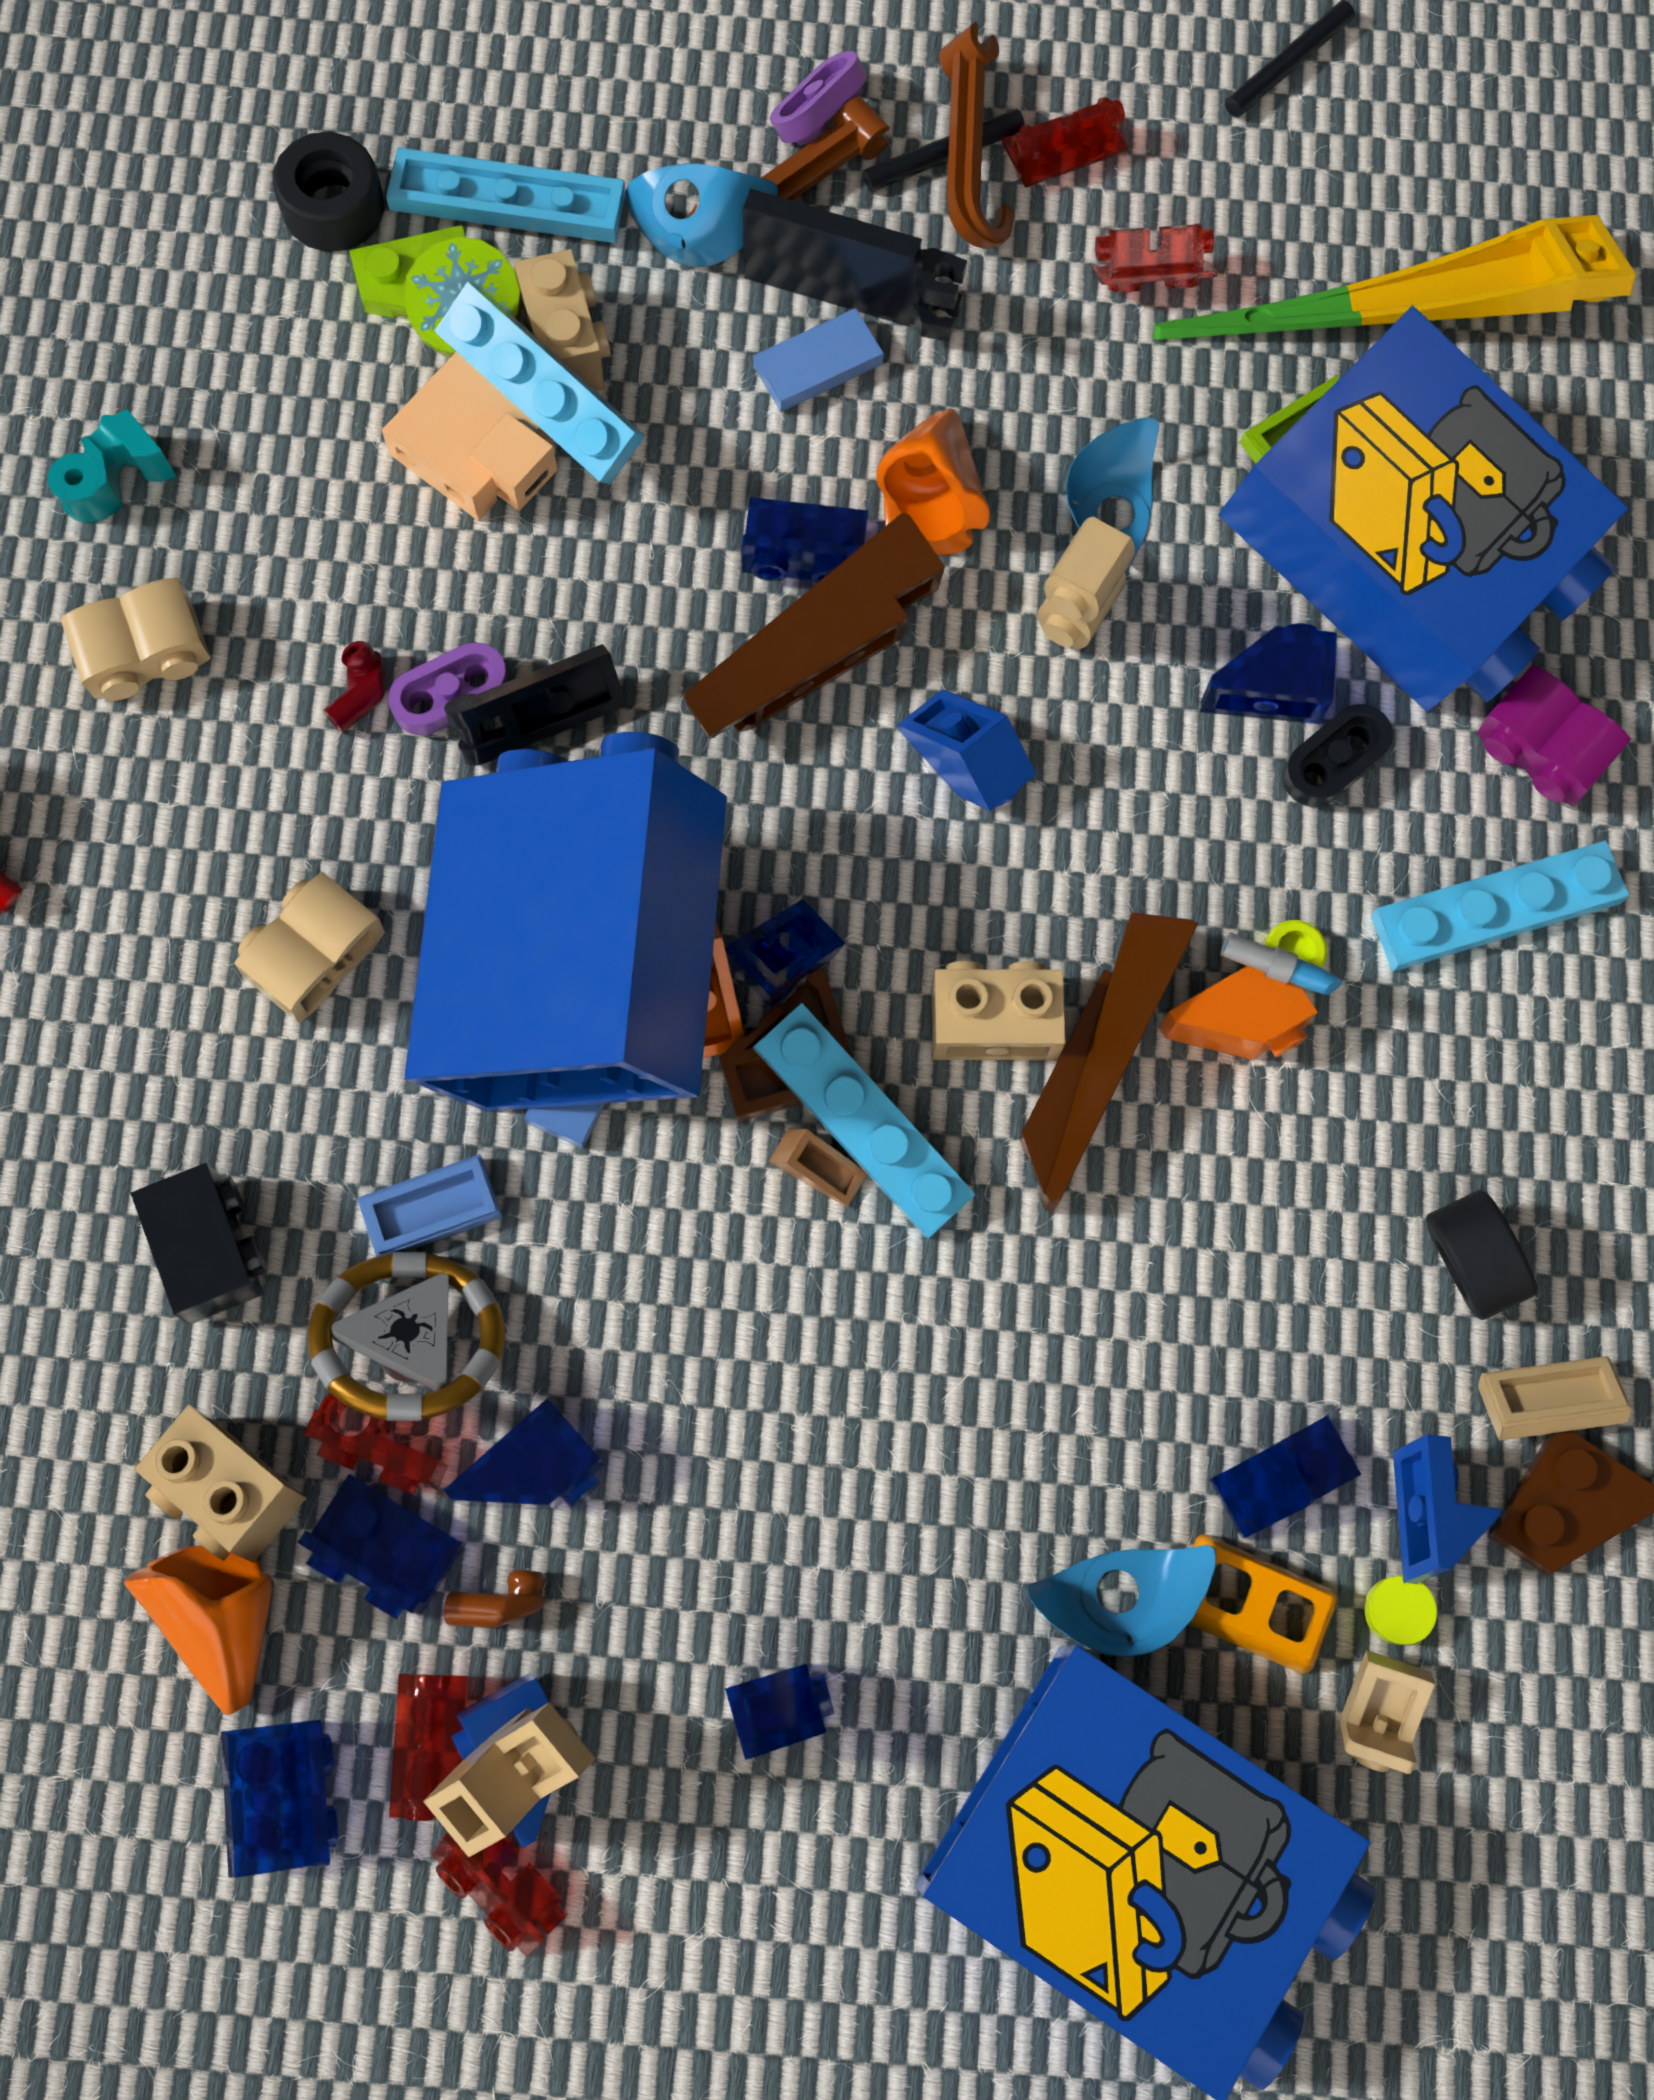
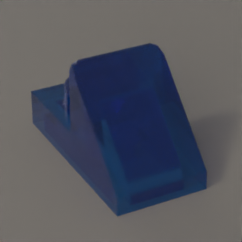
(783, 951)
(1285, 1477)

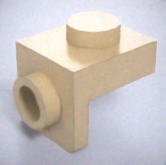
(1385, 1712)

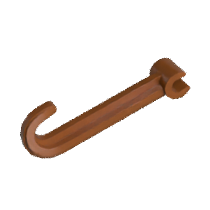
(965, 65)
(854, 132)

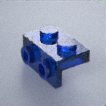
(277, 1798)

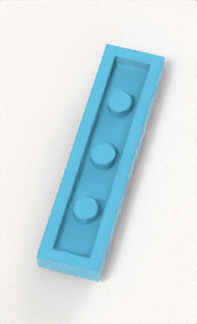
(506, 195)
(539, 383)
(1499, 906)
(864, 1121)

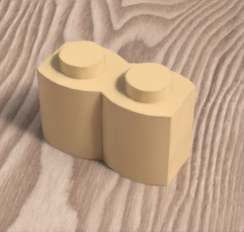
(1085, 583)
(135, 639)
(308, 946)

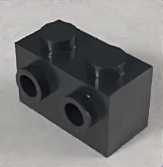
(200, 1243)

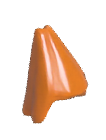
(935, 483)
(210, 1616)

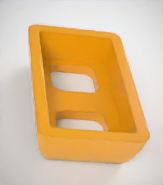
(1251, 1625)

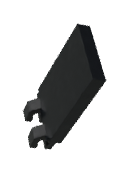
(850, 264)

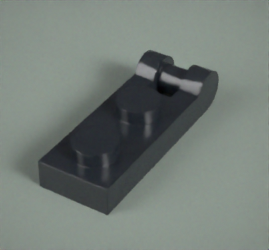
(536, 705)

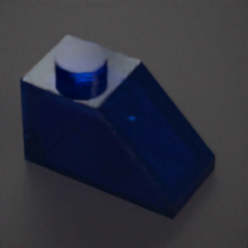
(1278, 677)
(531, 1467)
(779, 1710)

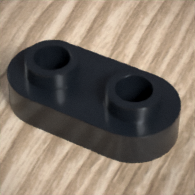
(1333, 756)

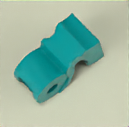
(90, 480)

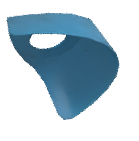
(715, 227)
(1116, 466)
(1169, 1595)

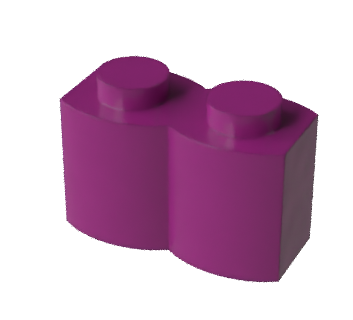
(1552, 736)

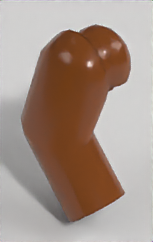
(496, 1609)

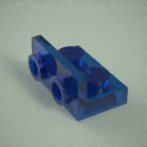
(799, 539)
(381, 1547)

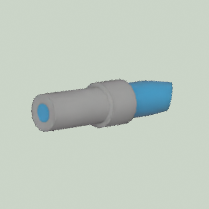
(1279, 964)

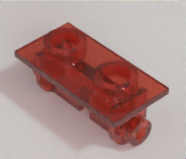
(1067, 142)
(1176, 262)
(423, 1740)
(510, 1906)

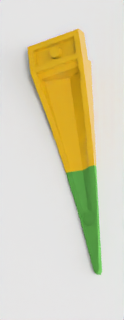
(1512, 274)

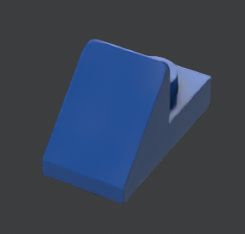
(1431, 1522)

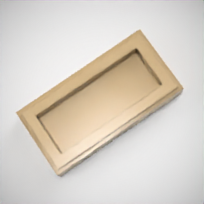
(1554, 1398)

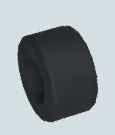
(321, 162)
(1482, 1254)

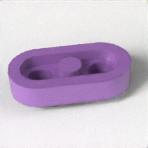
(818, 97)
(442, 681)

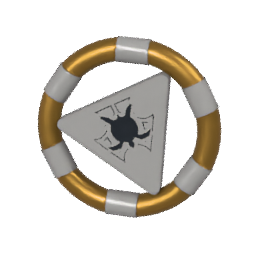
(405, 1335)

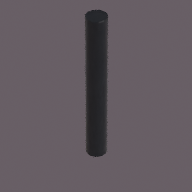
(1289, 58)
(937, 153)

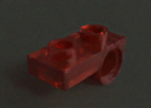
(401, 1465)

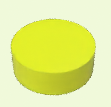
(1299, 939)
(1400, 1611)

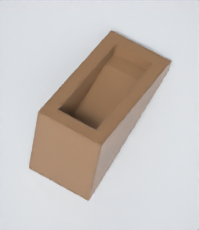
(818, 1165)

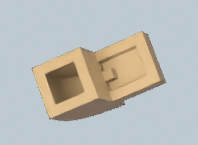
(508, 1777)

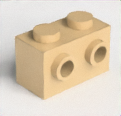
(558, 312)
(997, 1012)
(218, 1486)

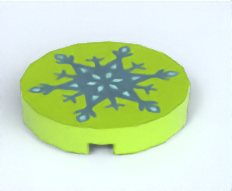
(441, 275)

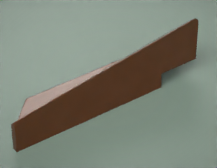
(823, 633)
(1101, 1049)

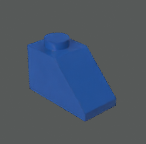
(969, 748)

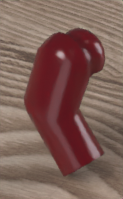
(364, 686)

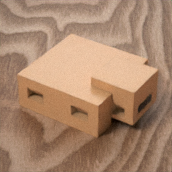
(470, 441)

